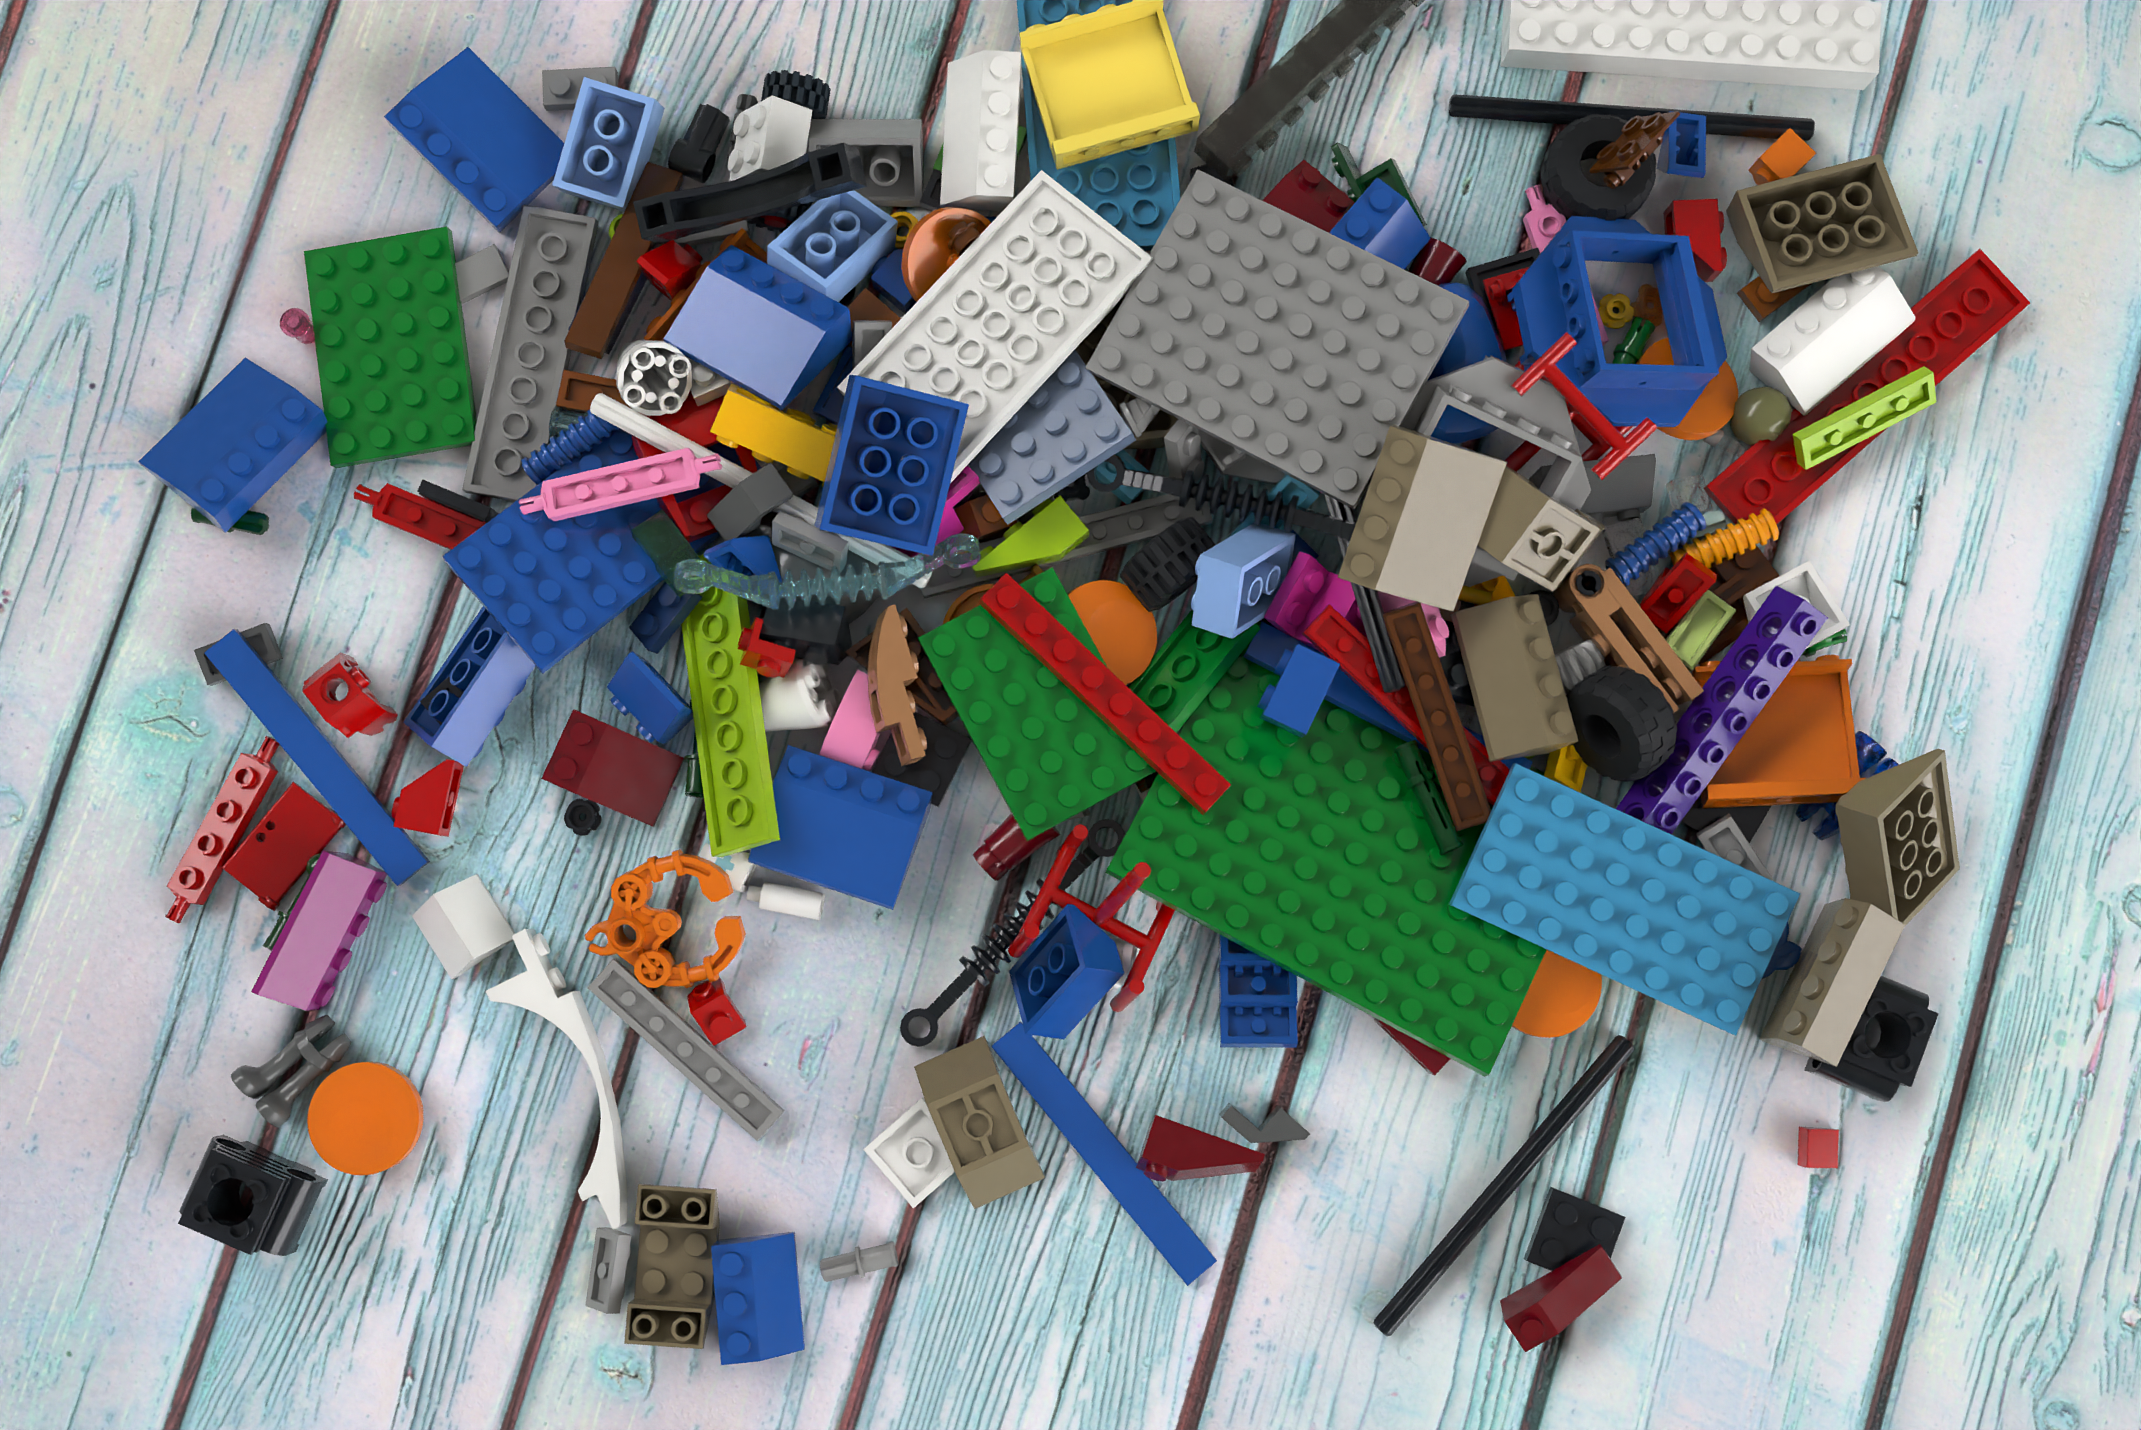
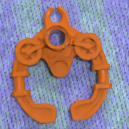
(653, 926)

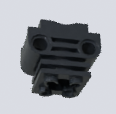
(1896, 1058)
(281, 1192)

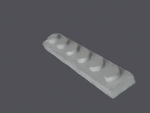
(686, 1049)

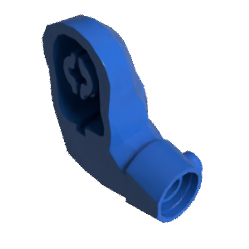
(1468, 345)

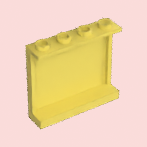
(1107, 81)

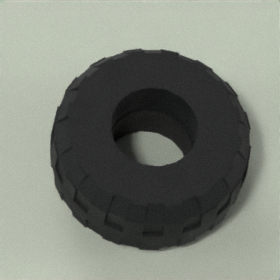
(1571, 191)
(1621, 723)

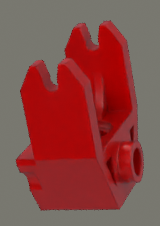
(358, 710)

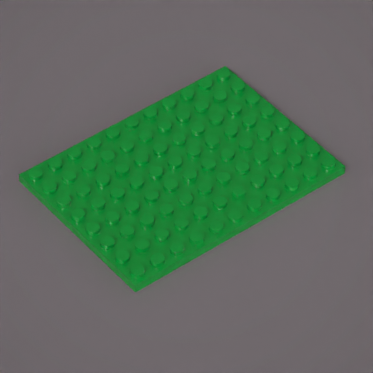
(1331, 871)

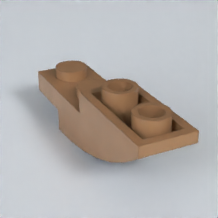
(889, 671)

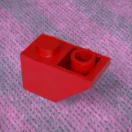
(1703, 225)

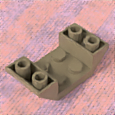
(1536, 532)
(978, 1123)
(673, 1266)

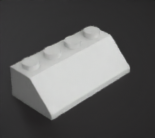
(981, 131)
(1831, 336)

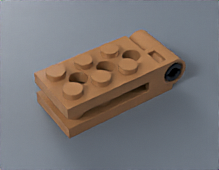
(1623, 631)

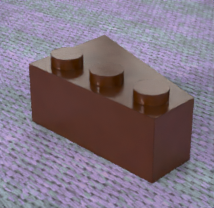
(927, 688)

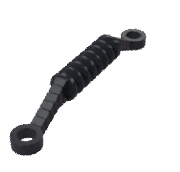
(1230, 499)
(997, 947)

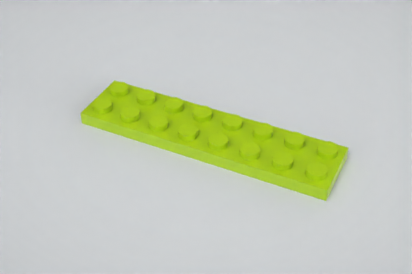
(728, 726)

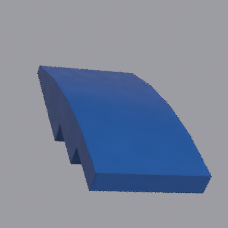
(1255, 1000)

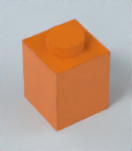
(1782, 159)

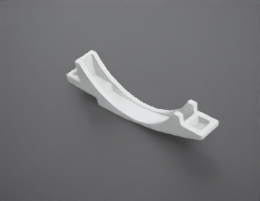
(541, 992)

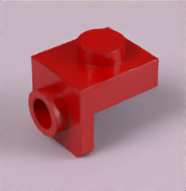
(766, 657)
(715, 1011)

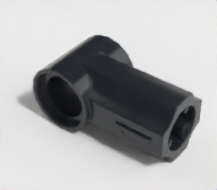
(696, 151)

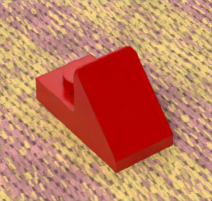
(1676, 591)

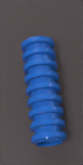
(567, 446)
(1657, 543)

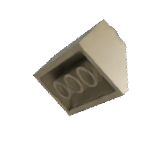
(1514, 678)

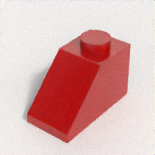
(670, 267)
(430, 800)

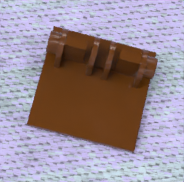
(1634, 146)

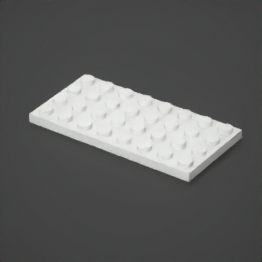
(1009, 310)

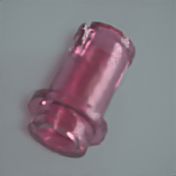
(297, 325)

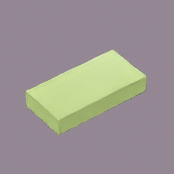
(1699, 628)

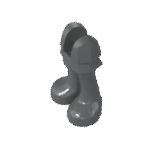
(256, 1081)

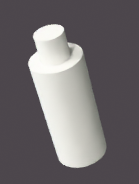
(788, 900)

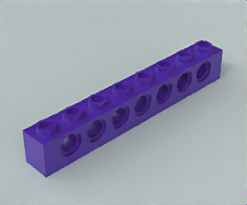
(1725, 708)

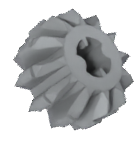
(1578, 662)

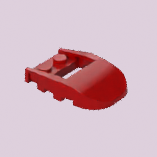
(694, 424)

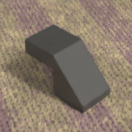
(748, 502)
(1276, 1127)

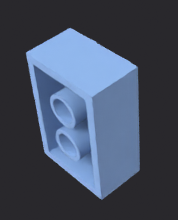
(607, 144)
(834, 244)
(1240, 579)

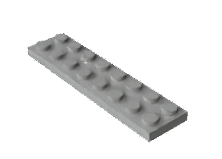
(529, 349)

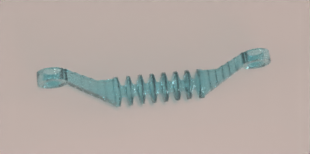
(768, 590)

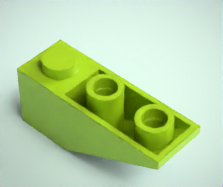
(1041, 540)

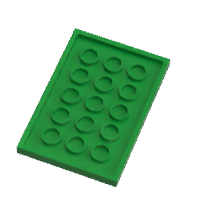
(391, 347)
(1027, 725)

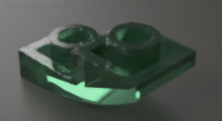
(664, 545)

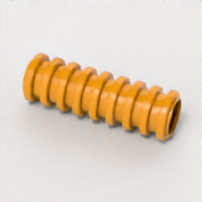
(1730, 540)

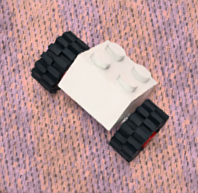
(777, 133)

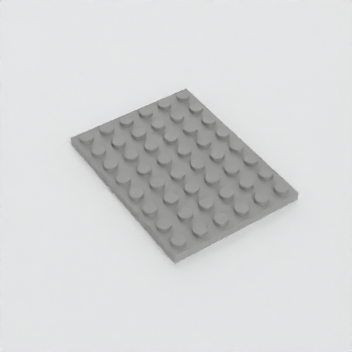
(1277, 337)

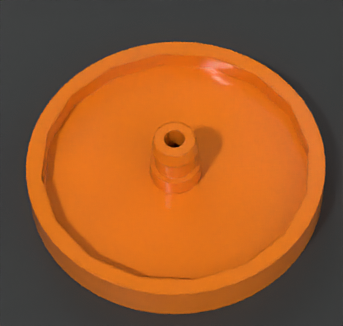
(927, 250)
(1713, 406)
(1117, 625)
(1558, 998)
(365, 1118)

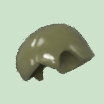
(1760, 415)

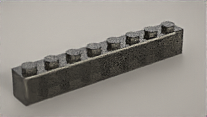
(1295, 81)

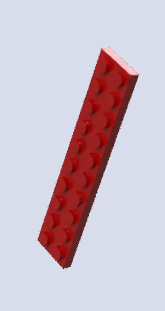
(1946, 330)

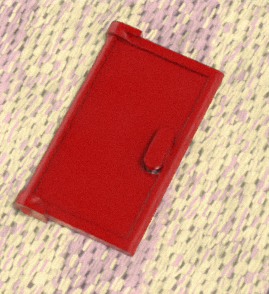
(296, 832)

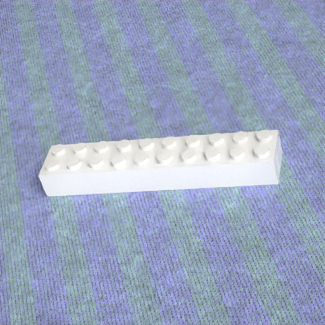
(1699, 39)

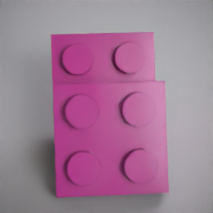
(1306, 593)

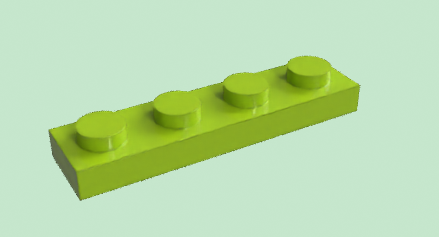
(1865, 417)

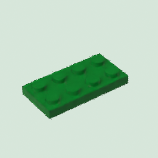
(1187, 670)

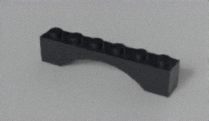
(798, 182)

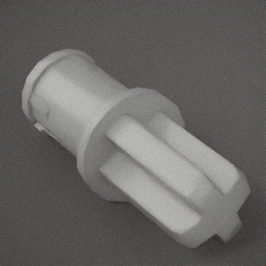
(859, 1262)

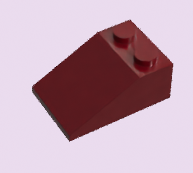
(1310, 197)
(613, 768)

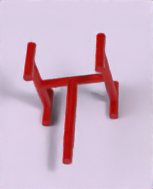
(1582, 415)
(1101, 916)

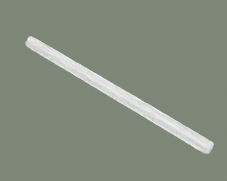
(730, 474)

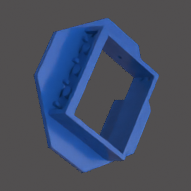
(1558, 299)

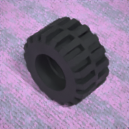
(1166, 564)

